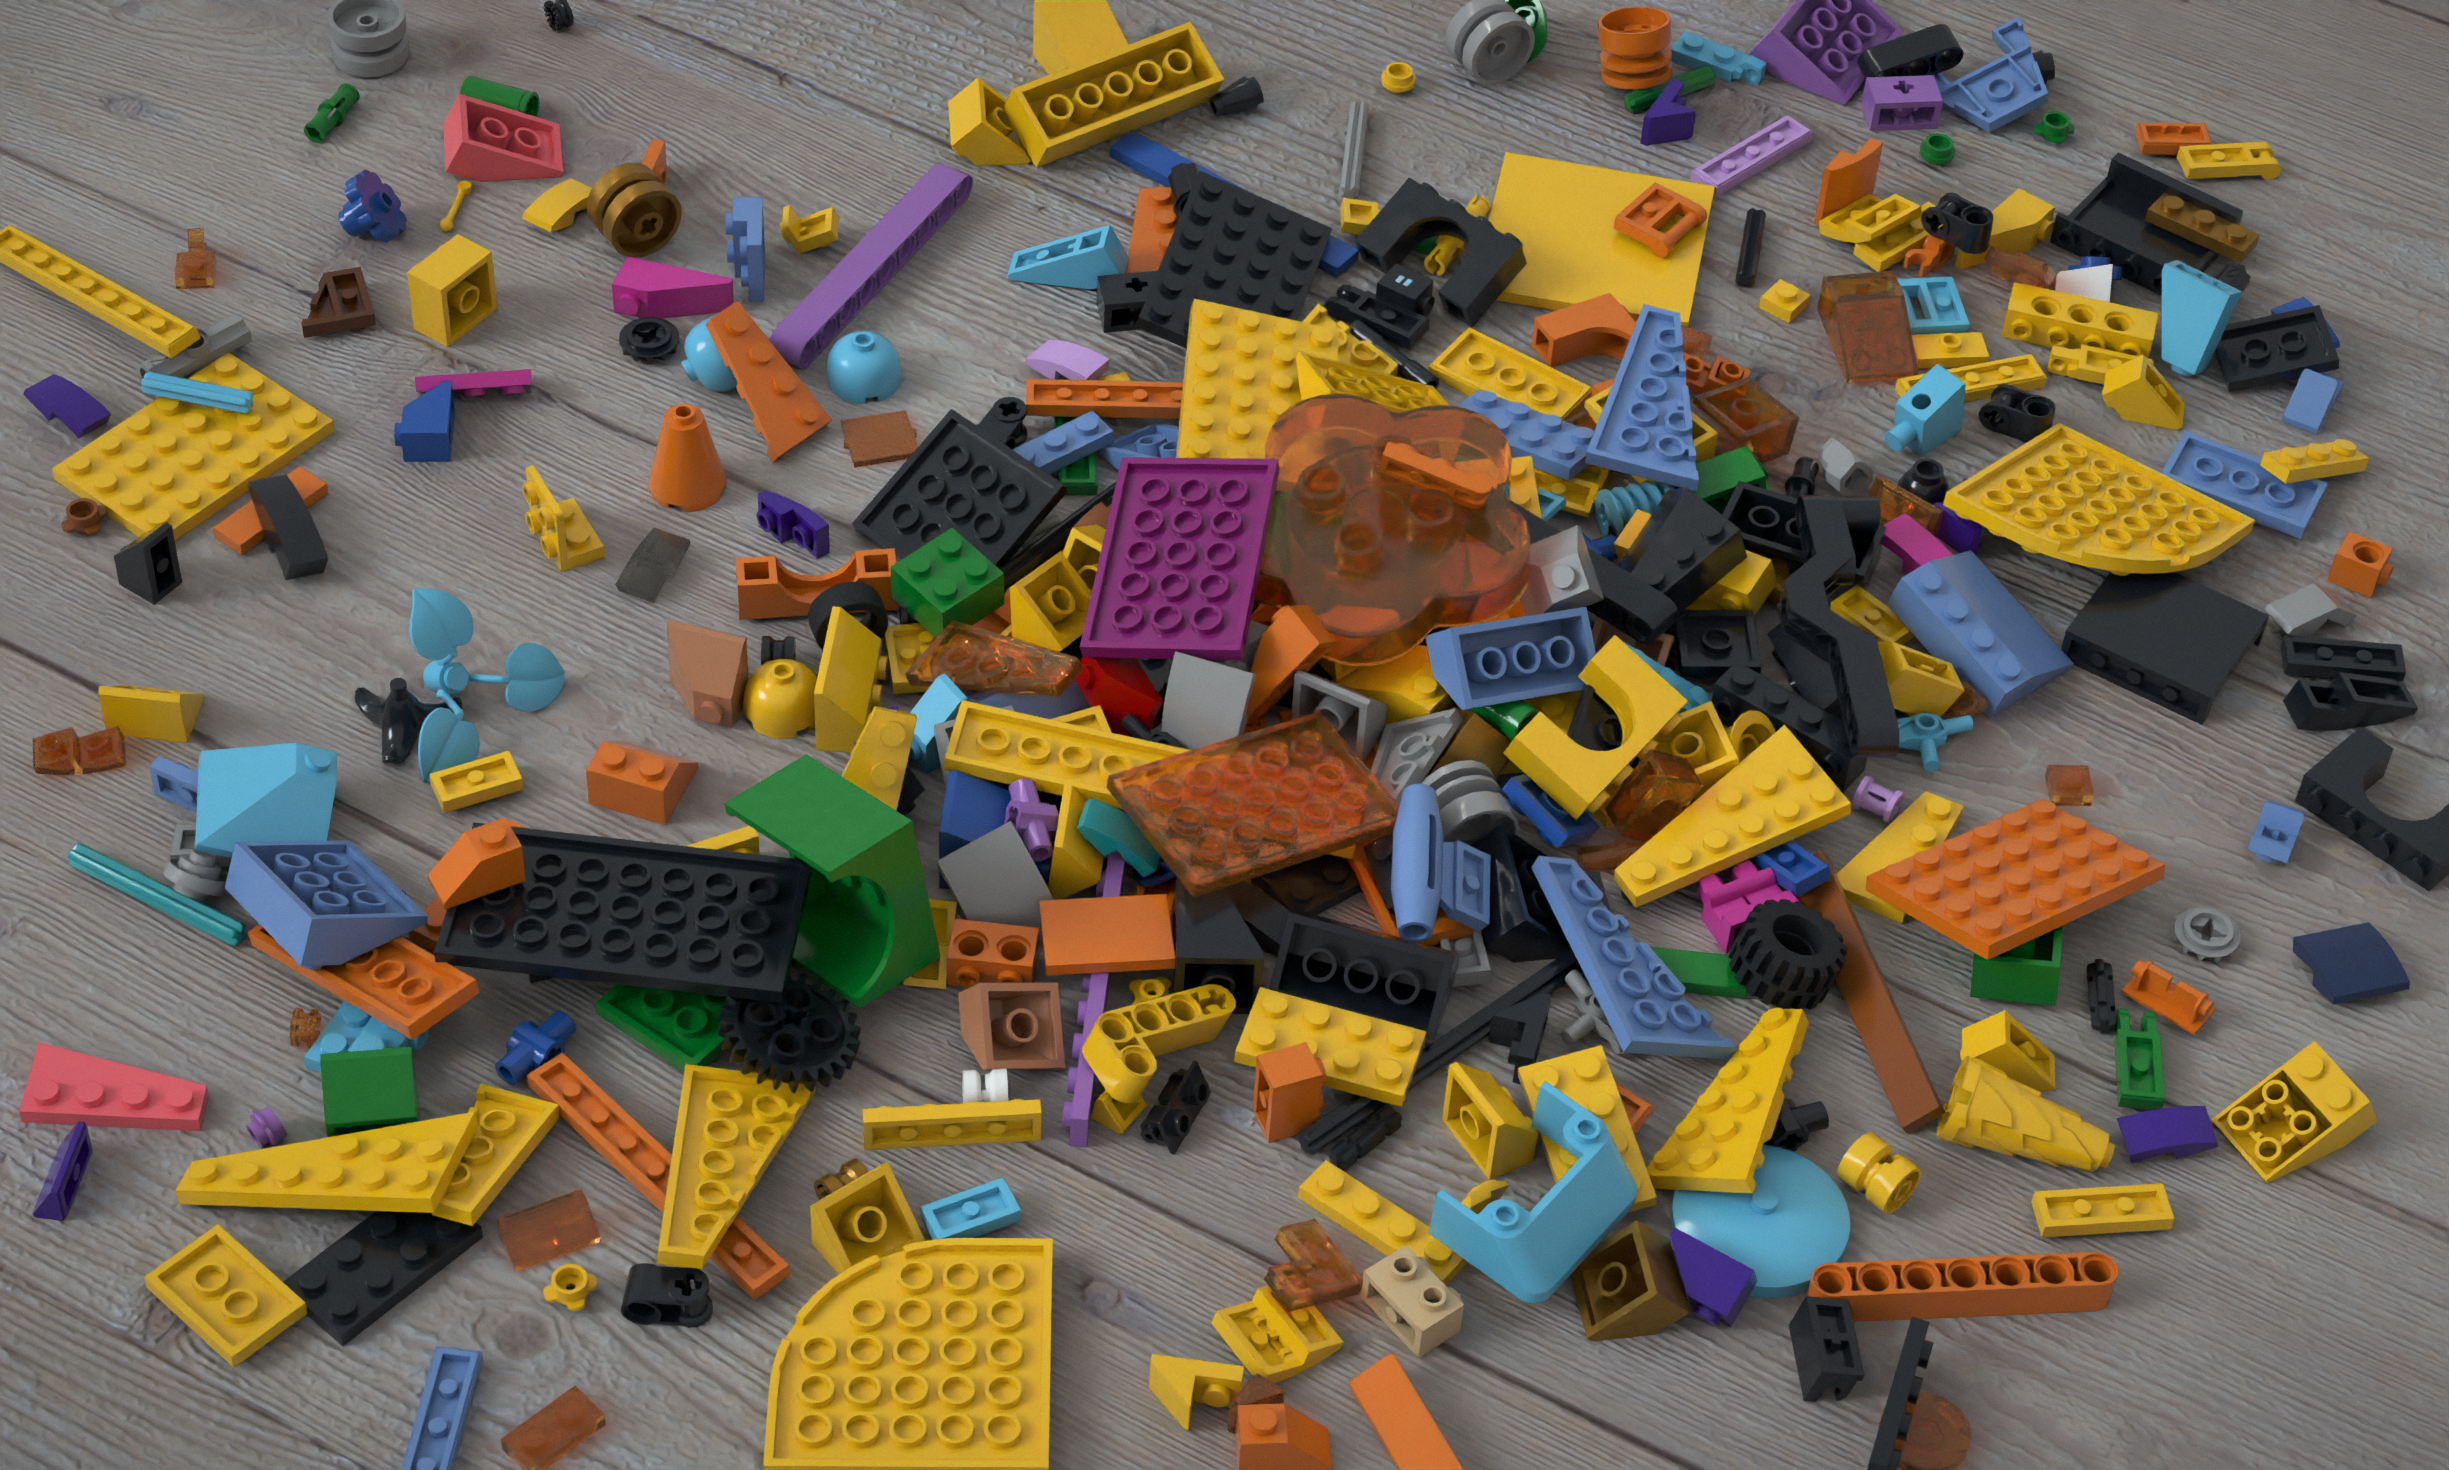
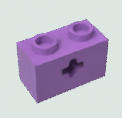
(1901, 103)

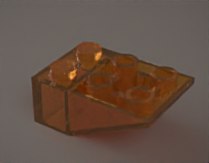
(1868, 326)

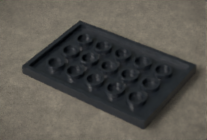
(1234, 254)

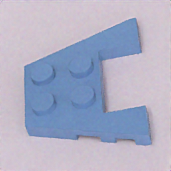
(2001, 88)

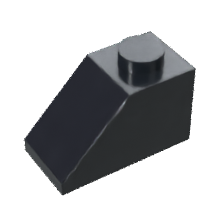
(150, 564)

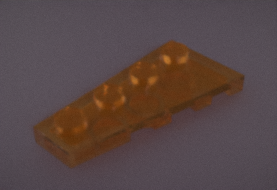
(993, 663)

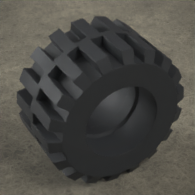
(1787, 955)

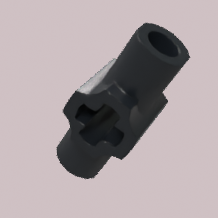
(1796, 1123)

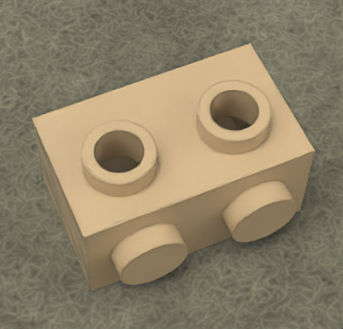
(1412, 1300)

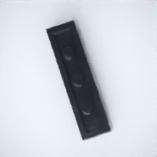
(1904, 1390)

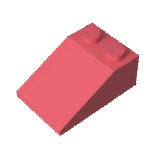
(499, 143)

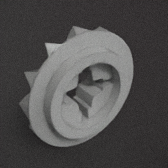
(2223, 930)

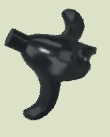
(398, 716)

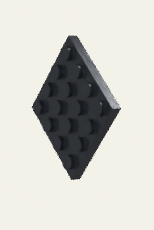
(961, 483)

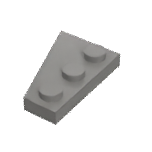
(1412, 748)

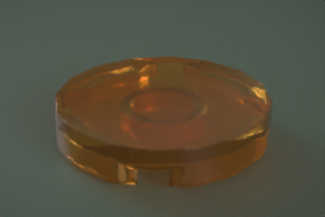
(1936, 1436)

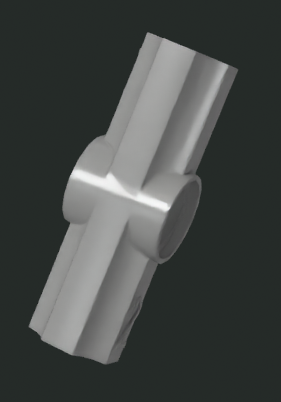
(213, 343)

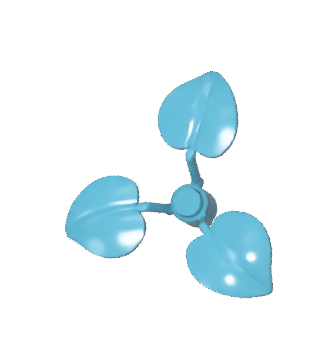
(435, 629)

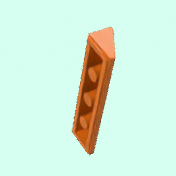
(1401, 1418)

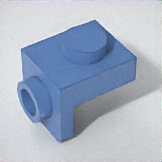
(2276, 832)

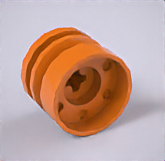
(1635, 47)

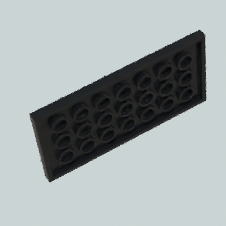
(637, 916)

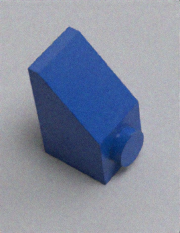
(428, 426)

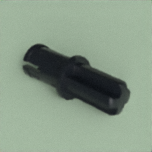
(1802, 478)

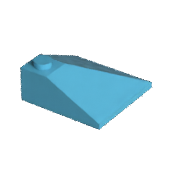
(264, 795)

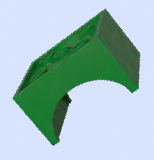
(867, 893)

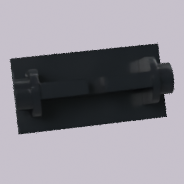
(1184, 1099)

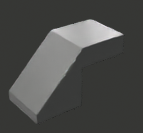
(2308, 610)

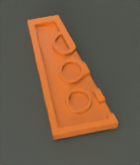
(1151, 229)
(776, 395)

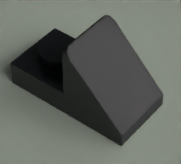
(1522, 1030)

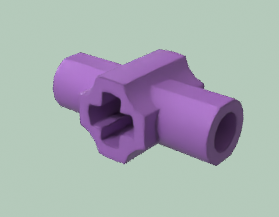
(1032, 819)

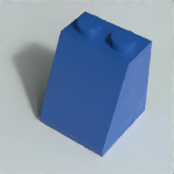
(971, 812)

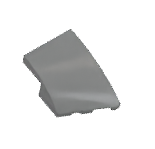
(1205, 701)
(996, 880)

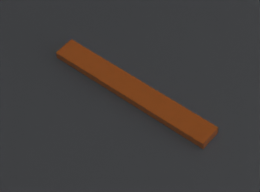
(1876, 1011)

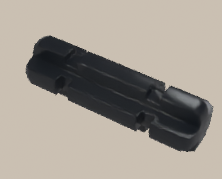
(2101, 996)
(1365, 1138)

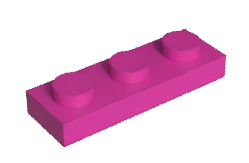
(476, 383)

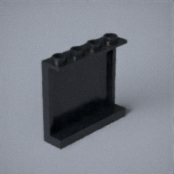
(2114, 223)
(2163, 639)

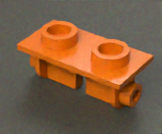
(2174, 1002)

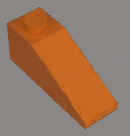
(1288, 645)

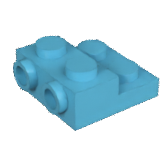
(357, 1031)

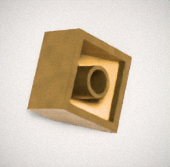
(1629, 1285)

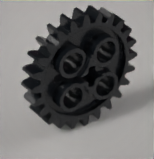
(793, 1040)

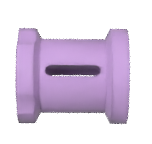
(1878, 799)

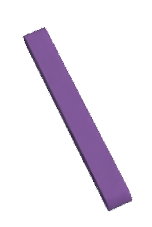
(871, 265)

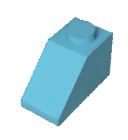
(936, 706)

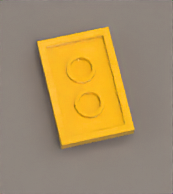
(225, 1295)

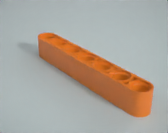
(1969, 1285)

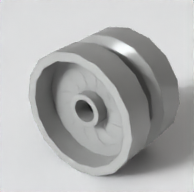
(368, 36)
(1490, 40)

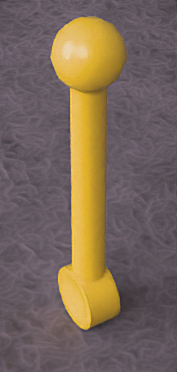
(464, 188)

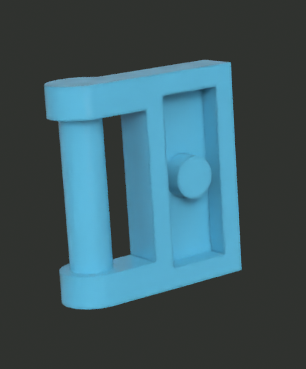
(1939, 304)

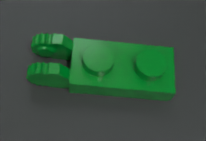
(2138, 1063)

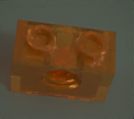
(1653, 795)

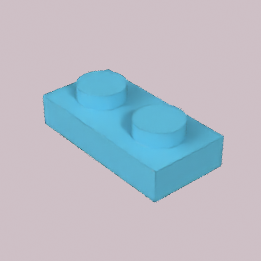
(972, 1212)

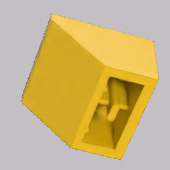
(1919, 680)

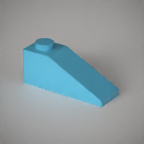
(1071, 260)

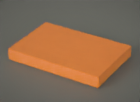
(1106, 934)

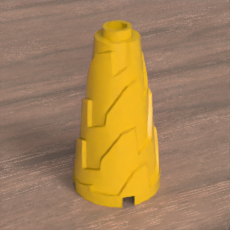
(2014, 1119)

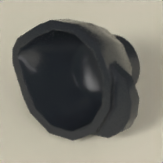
(1926, 481)

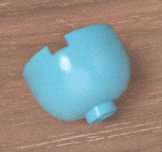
(705, 362)
(863, 367)

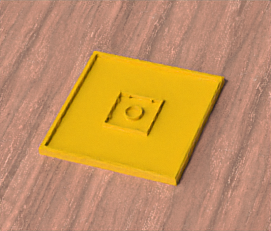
(1570, 241)

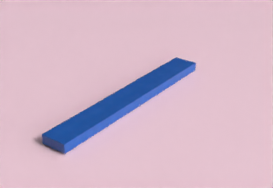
(1156, 163)

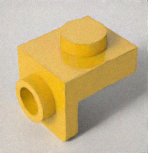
(810, 231)

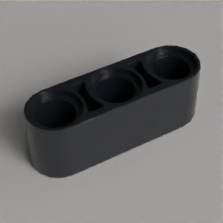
(1914, 54)

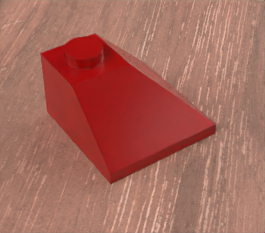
(1119, 689)

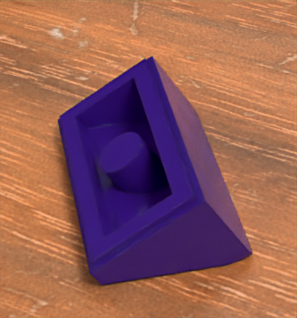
(65, 1175)

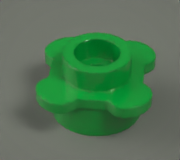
(2054, 127)

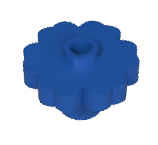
(371, 208)

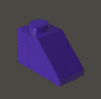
(1712, 1280)

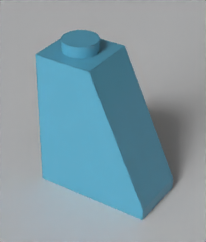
(2193, 316)

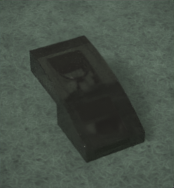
(651, 563)

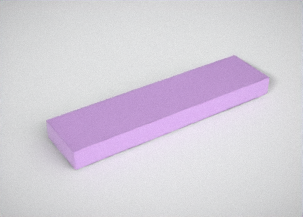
(1752, 155)

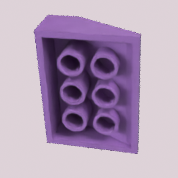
(1820, 42)

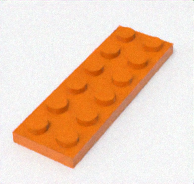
(390, 983)

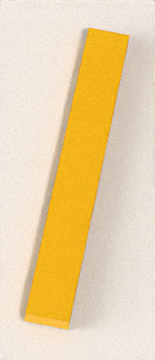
(95, 293)

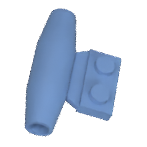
(1434, 871)

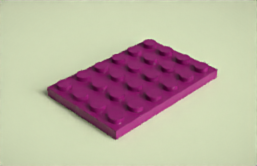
(1180, 558)

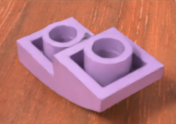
(1067, 359)

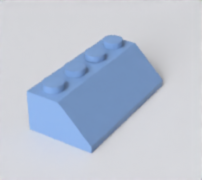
(1512, 657)

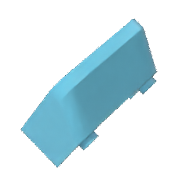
(1543, 1247)

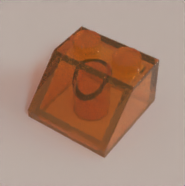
(1750, 418)

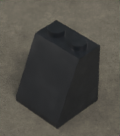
(1215, 947)

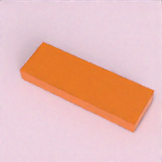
(243, 528)

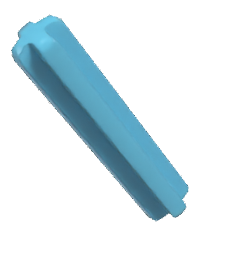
(197, 392)

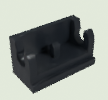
(1825, 1347)

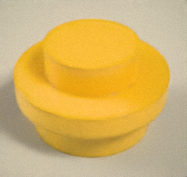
(1398, 77)

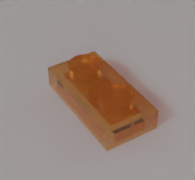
(553, 1431)

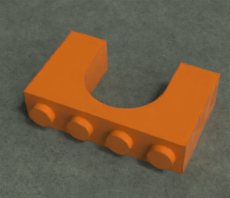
(1582, 330)

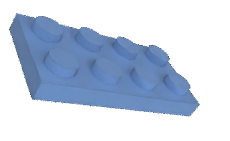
(1552, 443)
(2244, 485)

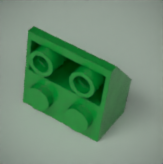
(369, 1090)

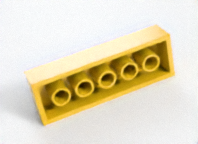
(1112, 94)

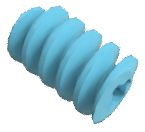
(1621, 503)

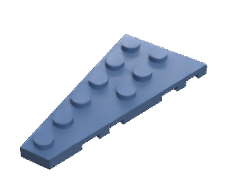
(1648, 409)
(1628, 978)

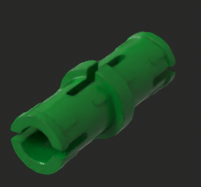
(320, 124)

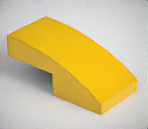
(558, 205)

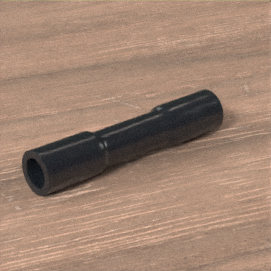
(1407, 368)

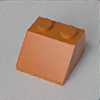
(638, 780)

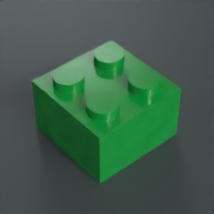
(947, 583)
(2021, 974)

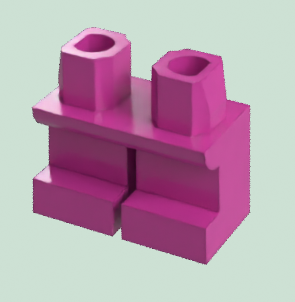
(1730, 903)

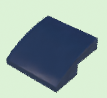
(2351, 963)

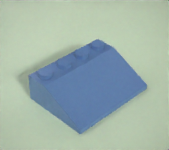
(1979, 628)
(320, 899)

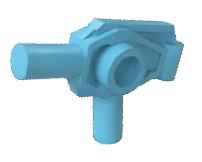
(1927, 732)

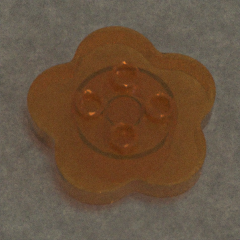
(1379, 553)

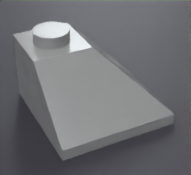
(1560, 575)

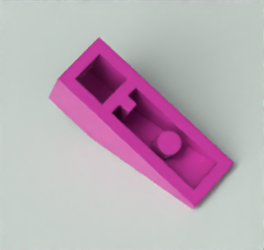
(668, 291)

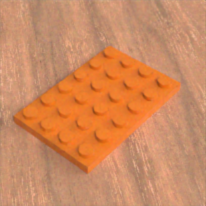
(2015, 878)

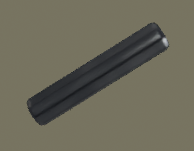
(1750, 247)

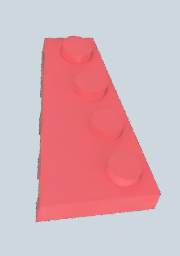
(106, 1093)

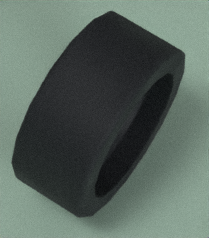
(850, 597)

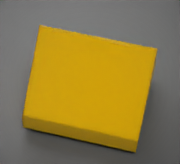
(1116, 1114)

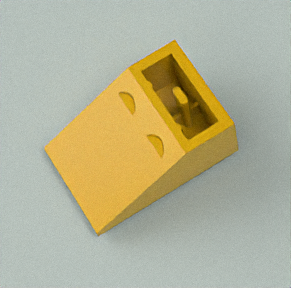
(2296, 1115)

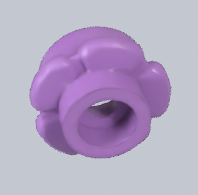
(266, 1128)

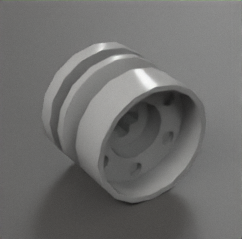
(1470, 801)

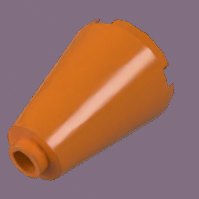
(686, 462)

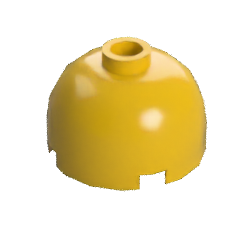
(780, 698)

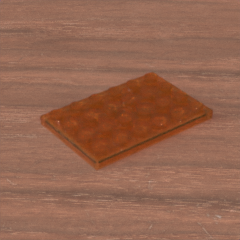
(1255, 803)

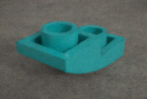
(1114, 830)

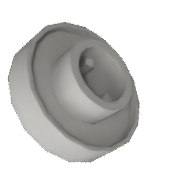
(196, 875)

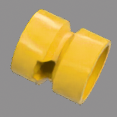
(1873, 1168)

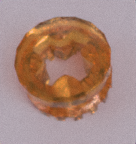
(304, 1027)

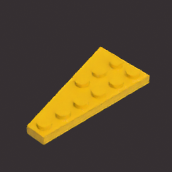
(1750, 810)
(1734, 1117)
(720, 1151)
(364, 1170)

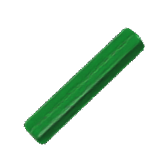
(1693, 80)

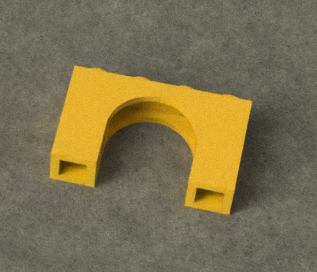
(1581, 775)

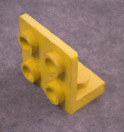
(560, 525)

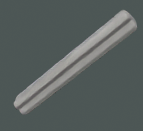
(1354, 150)

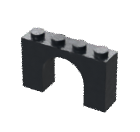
(1419, 214)
(2337, 795)

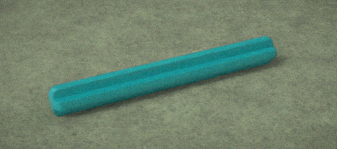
(157, 894)

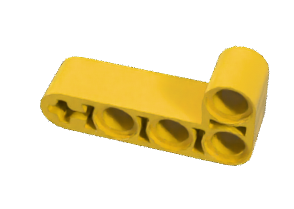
(1129, 1038)

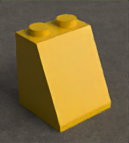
(1073, 32)

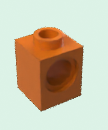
(2361, 564)

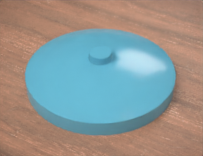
(1779, 1230)

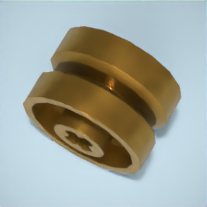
(634, 210)

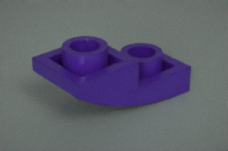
(69, 403)
(790, 520)
(2166, 1130)

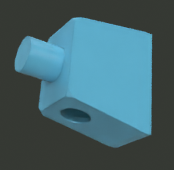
(1928, 412)

